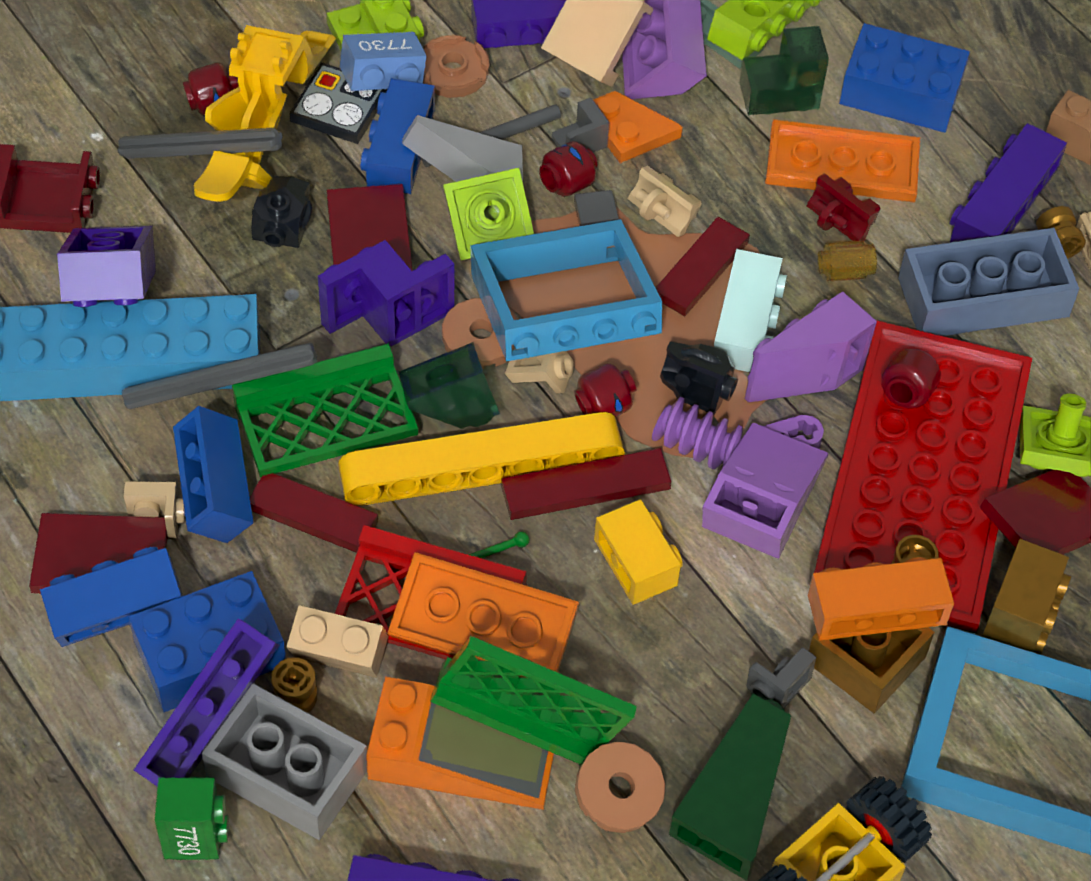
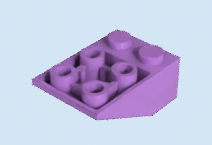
(812, 352)
(763, 489)

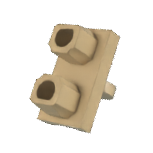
(664, 201)

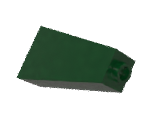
(732, 793)

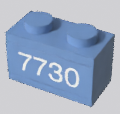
(374, 59)

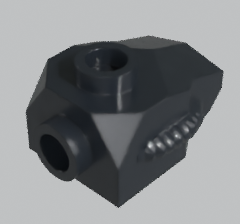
(282, 212)
(699, 375)

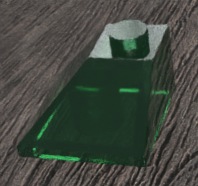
(451, 389)

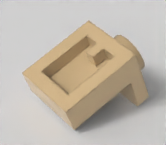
(552, 368)
(155, 500)

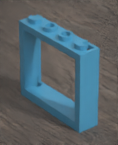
(558, 252)

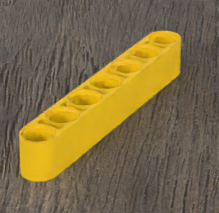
(475, 458)

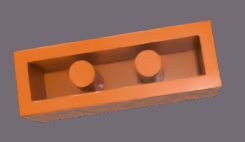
(880, 598)

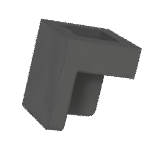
(589, 130)

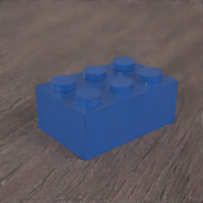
(904, 77)
(185, 632)

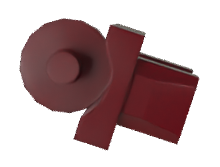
(842, 209)

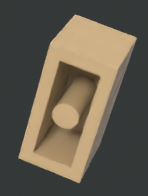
(337, 641)

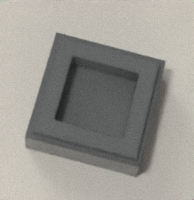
(595, 207)

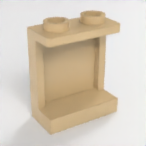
(595, 34)

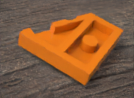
(634, 126)

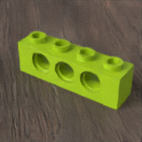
(748, 24)

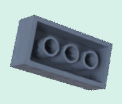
(988, 282)

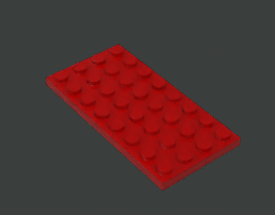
(929, 463)

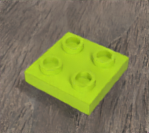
(487, 209)
(1057, 438)

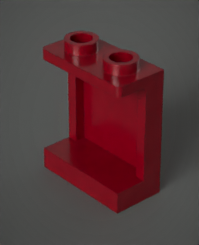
(46, 193)

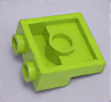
(374, 18)

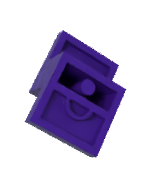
(386, 293)

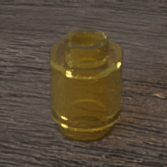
(847, 260)

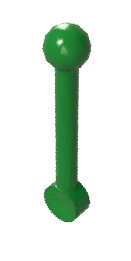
(520, 540)

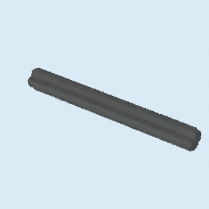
(200, 143)
(219, 376)

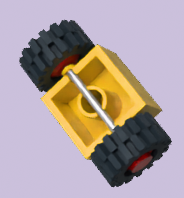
(858, 842)

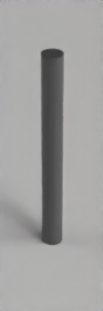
(520, 124)

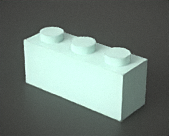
(749, 306)

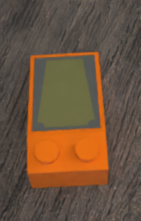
(450, 753)

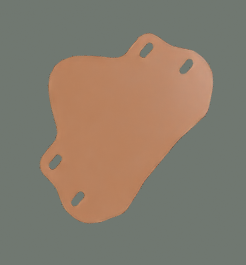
(642, 355)

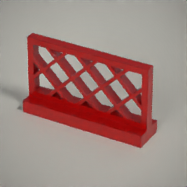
(397, 552)

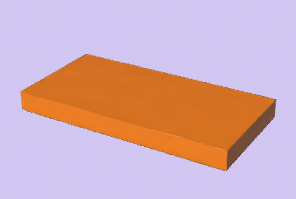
(868, 160)
(450, 603)

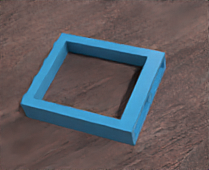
(975, 797)

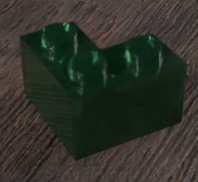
(786, 80)

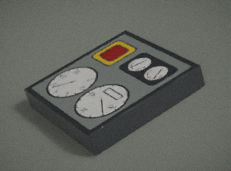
(333, 108)

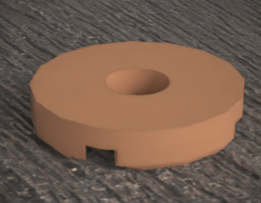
(457, 81)
(465, 319)
(633, 765)

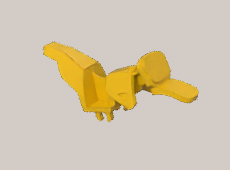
(262, 65)

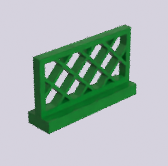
(316, 386)
(512, 708)

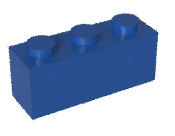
(388, 159)
(212, 475)
(109, 594)

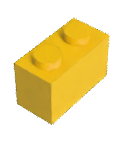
(638, 551)

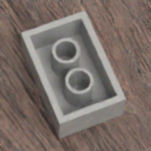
(285, 761)

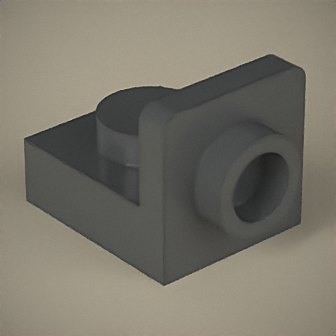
(786, 679)

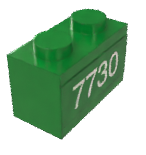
(190, 818)

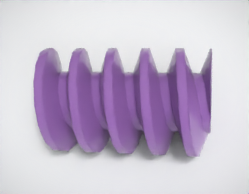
(696, 434)

